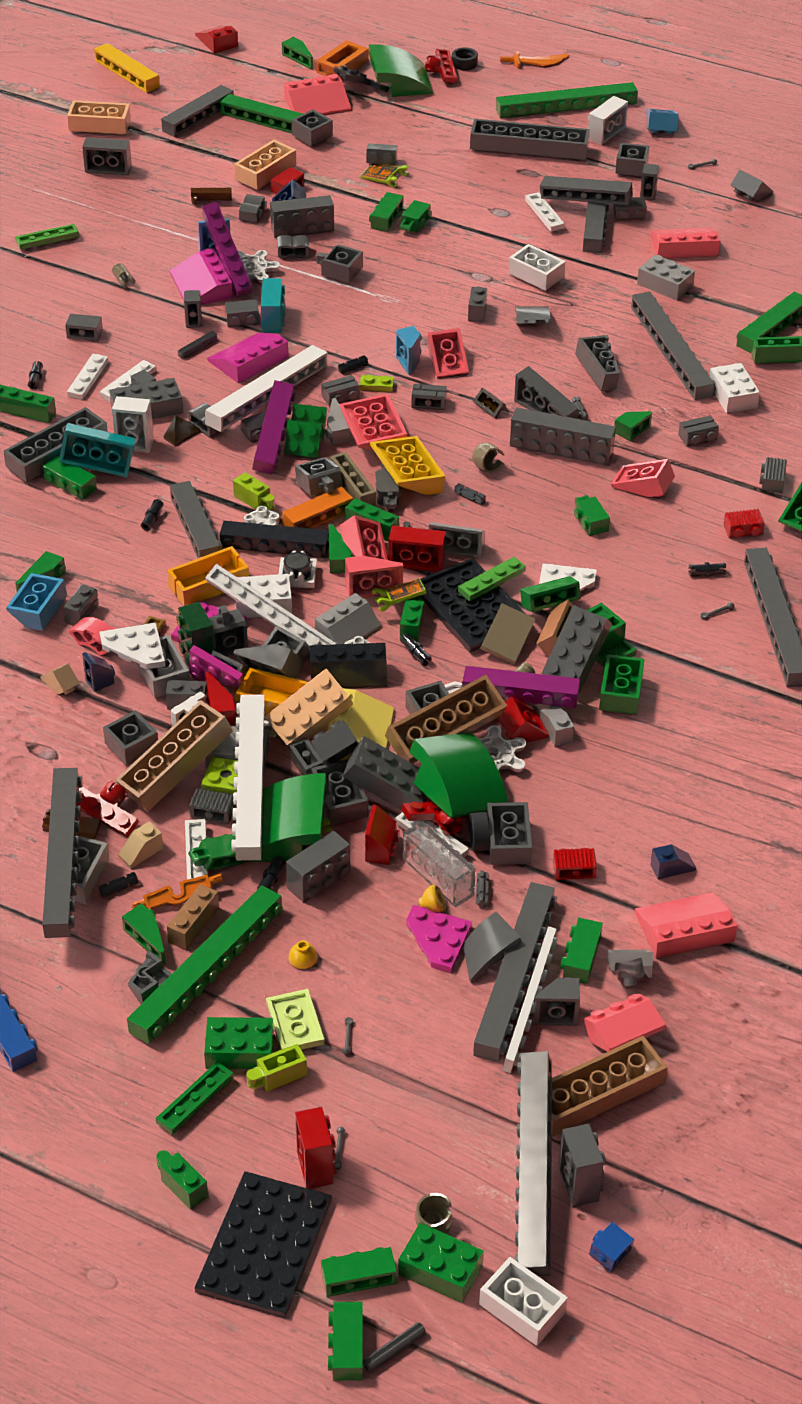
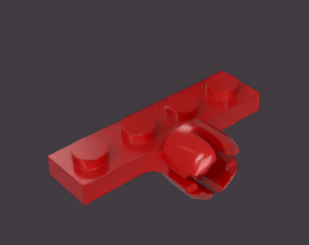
(442, 63)
(106, 808)
(430, 811)

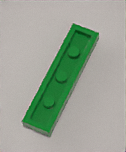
(194, 1098)

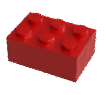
(417, 548)
(315, 1147)

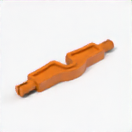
(166, 896)

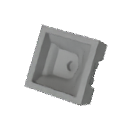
(631, 964)

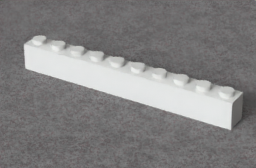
(258, 391)
(250, 778)

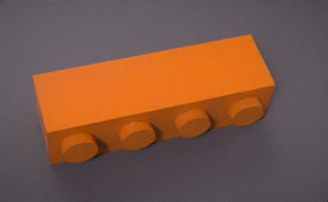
(318, 510)

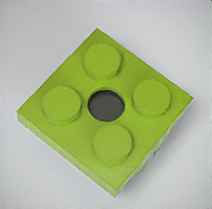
(220, 776)

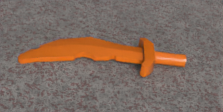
(539, 61)

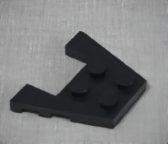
(355, 75)

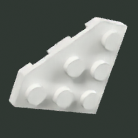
(584, 575)
(135, 644)

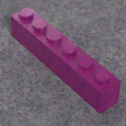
(226, 249)
(273, 426)
(528, 686)

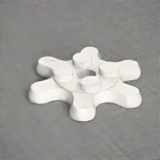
(257, 266)
(504, 749)

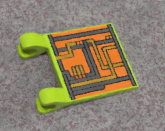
(384, 173)
(399, 593)

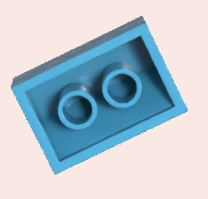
(37, 601)

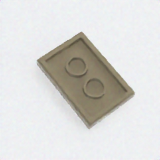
(507, 633)

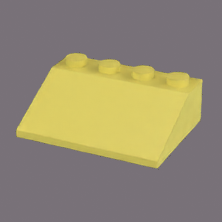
(366, 718)

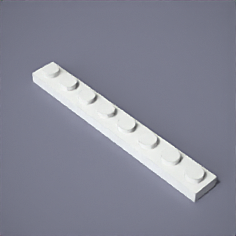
(264, 606)
(528, 1007)

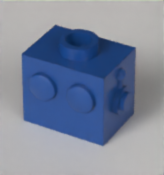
(611, 1246)

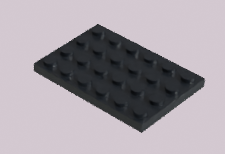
(464, 618)
(263, 1244)

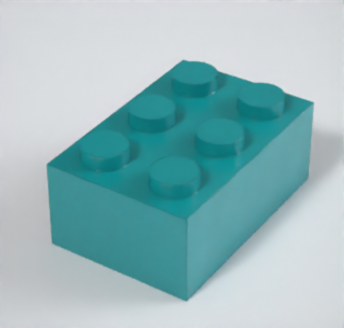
(273, 305)

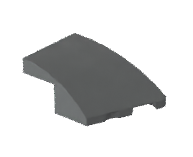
(532, 315)
(487, 945)
(148, 977)

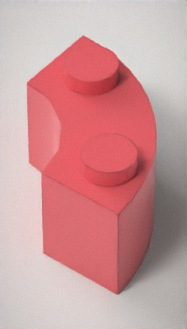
(87, 633)

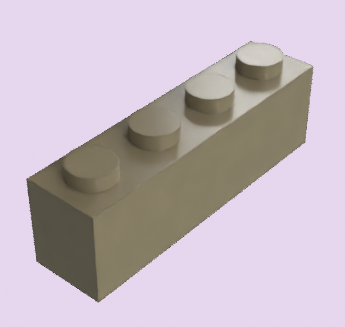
(353, 479)

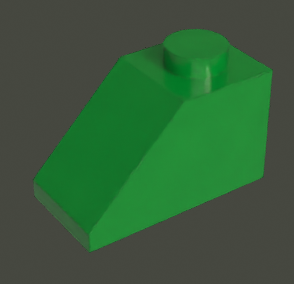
(632, 424)

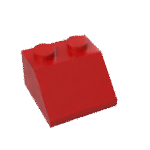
(522, 721)
(380, 837)

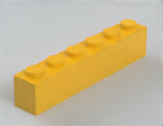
(127, 68)

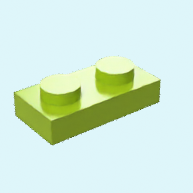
(376, 383)

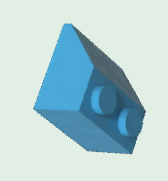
(408, 348)

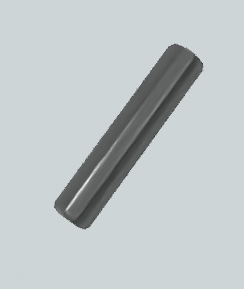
(197, 344)
(394, 1347)

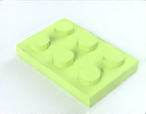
(295, 1020)

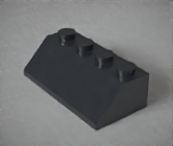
(351, 664)

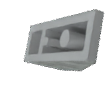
(337, 427)
(557, 724)

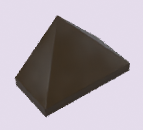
(489, 402)
(180, 431)

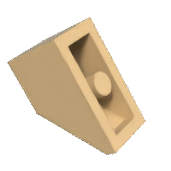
(61, 679)
(141, 845)

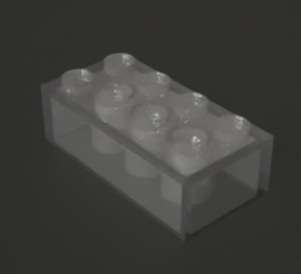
(439, 863)

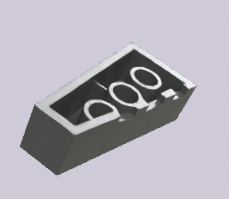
(598, 361)
(539, 395)

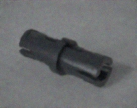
(35, 375)
(152, 515)
(707, 569)
(415, 649)
(271, 874)

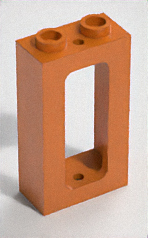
(358, 56)

